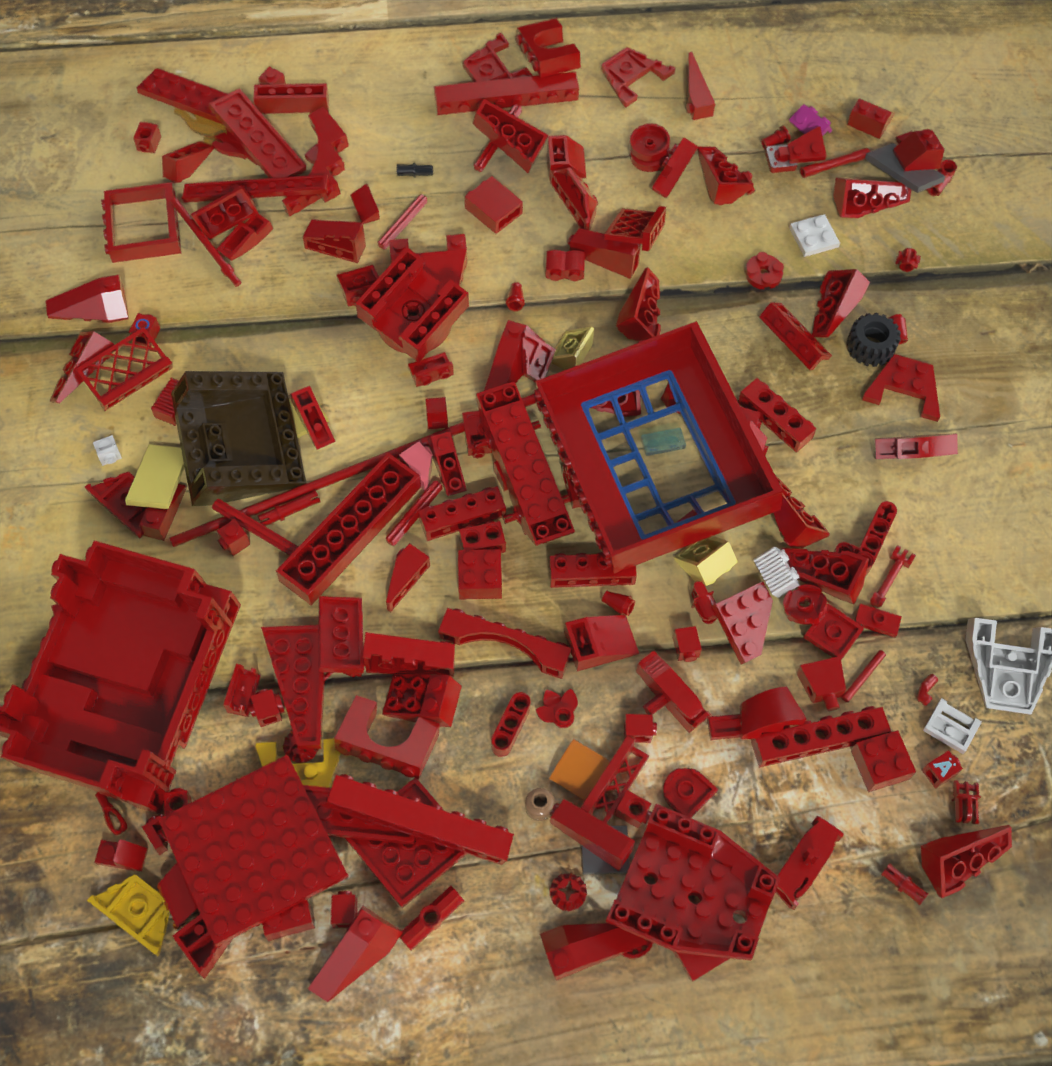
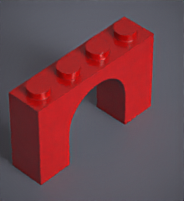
(547, 61)
(405, 758)

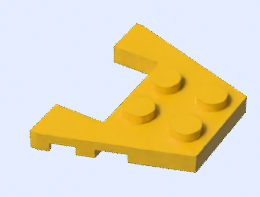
(310, 774)

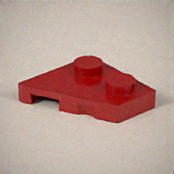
(807, 148)

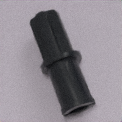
(414, 170)

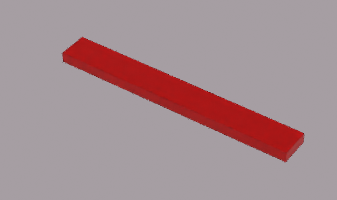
(258, 187)

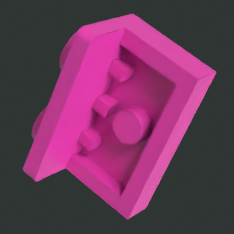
(807, 119)

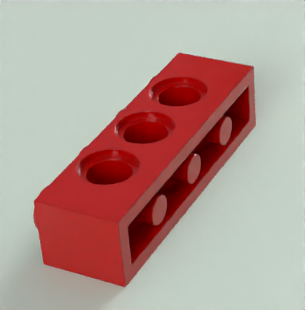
(781, 424)

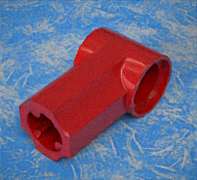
(948, 169)

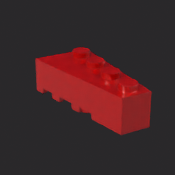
(512, 135)
(407, 655)

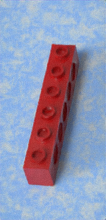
(768, 754)

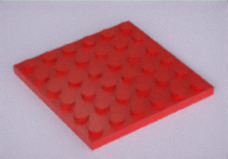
(252, 849)

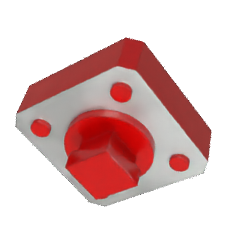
(778, 159)

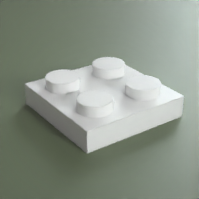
(814, 235)

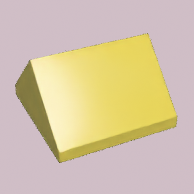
(573, 347)

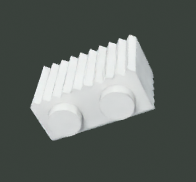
(776, 571)

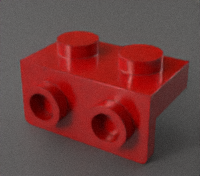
(431, 369)

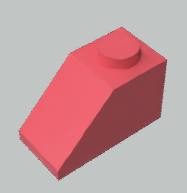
(419, 460)

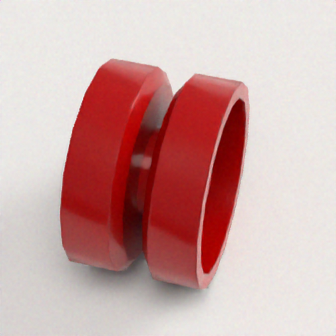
(649, 147)

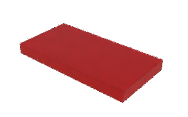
(340, 634)

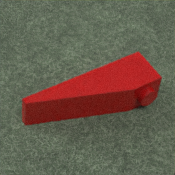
(699, 98)

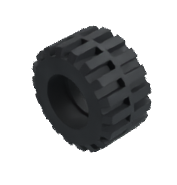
(876, 327)

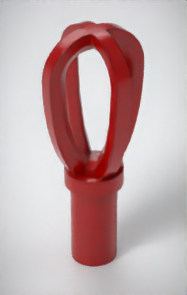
(106, 808)

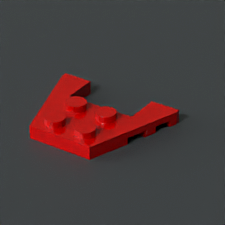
(487, 66)
(627, 68)
(908, 378)

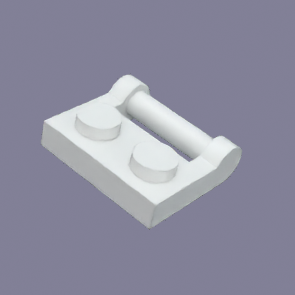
(950, 731)

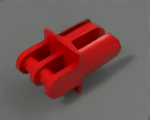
(703, 602)
(965, 804)

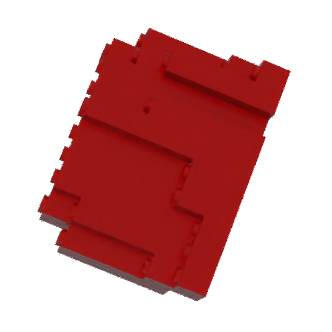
(118, 674)

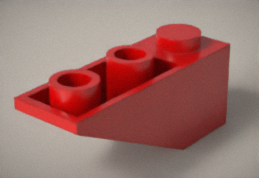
(447, 463)

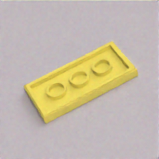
(156, 477)

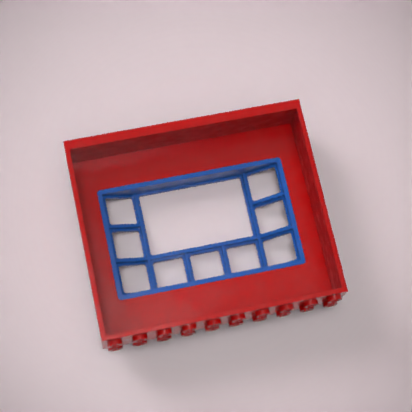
(711, 416)

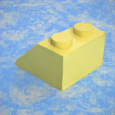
(707, 559)

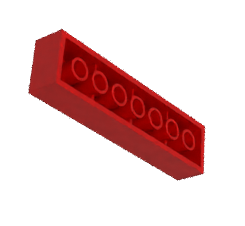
(349, 529)

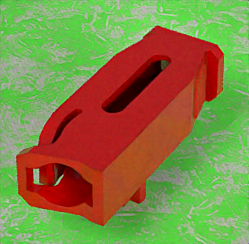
(670, 692)
(807, 861)

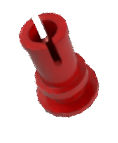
(776, 137)

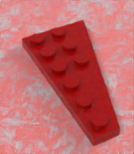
(296, 667)

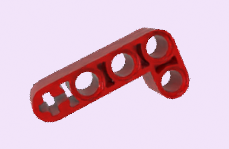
(873, 537)

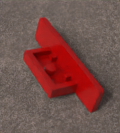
(674, 167)

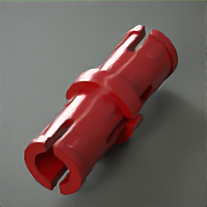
(904, 884)

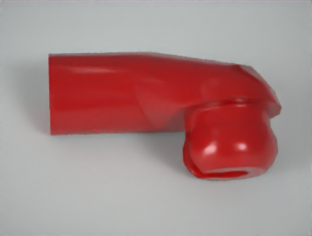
(924, 688)

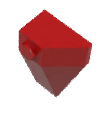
(722, 178)
(862, 196)
(840, 294)
(95, 300)
(640, 312)
(84, 349)
(508, 359)
(795, 523)
(833, 572)
(958, 857)
(585, 945)
(359, 949)

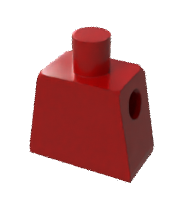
(823, 681)

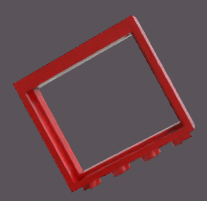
(145, 249)

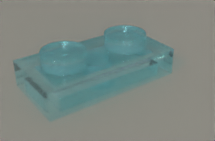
(663, 441)

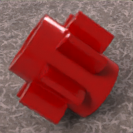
(908, 259)

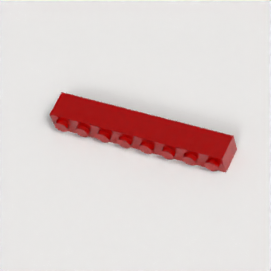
(507, 92)
(419, 819)

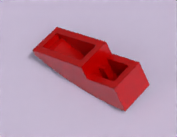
(245, 237)

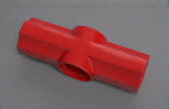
(443, 906)

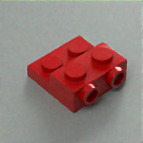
(356, 283)
(474, 432)

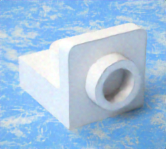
(107, 450)

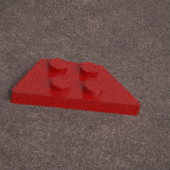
(113, 495)

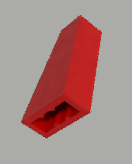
(612, 255)
(592, 833)

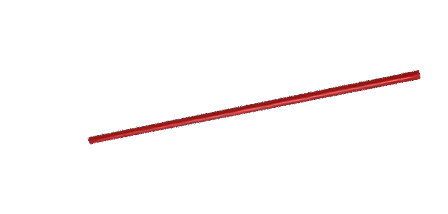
(316, 484)

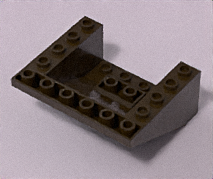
(236, 435)

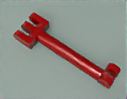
(879, 597)

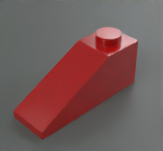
(184, 161)
(312, 417)
(158, 521)
(408, 569)

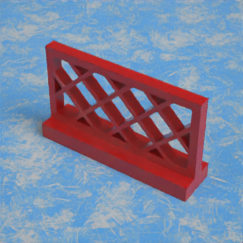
(637, 226)
(135, 382)

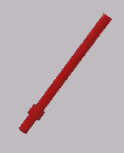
(226, 268)

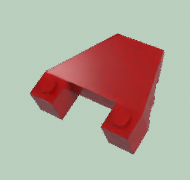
(439, 264)

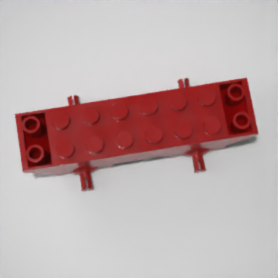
(523, 465)

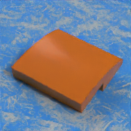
(579, 769)

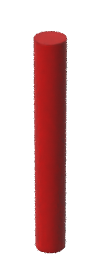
(863, 676)

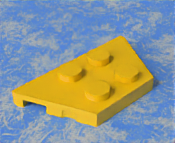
(136, 910)

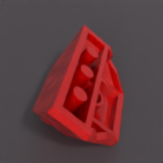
(575, 196)

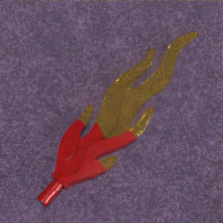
(214, 130)

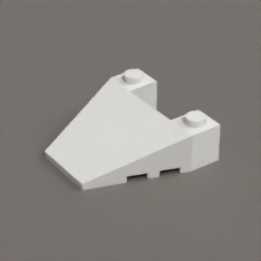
(1007, 674)

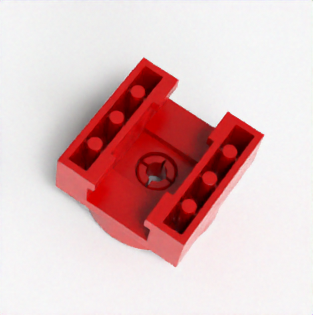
(407, 290)

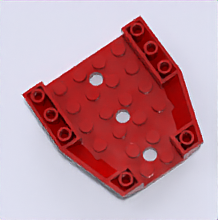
(700, 862)

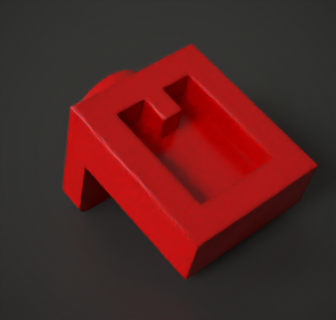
(156, 837)

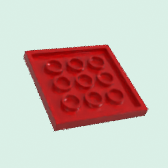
(407, 868)

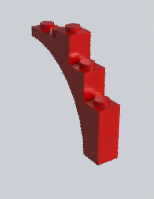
(328, 161)

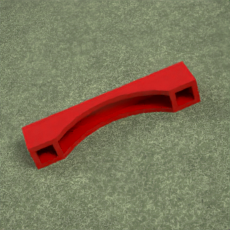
(463, 628)

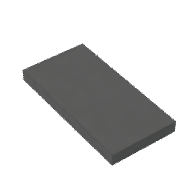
(915, 180)

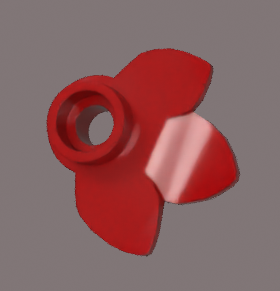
(556, 706)

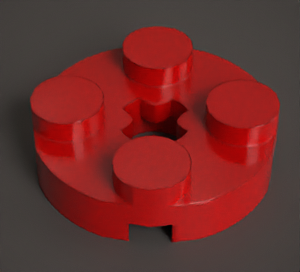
(760, 262)
(805, 615)

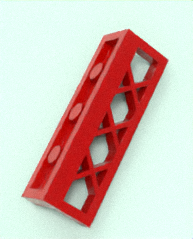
(794, 335)
(609, 776)

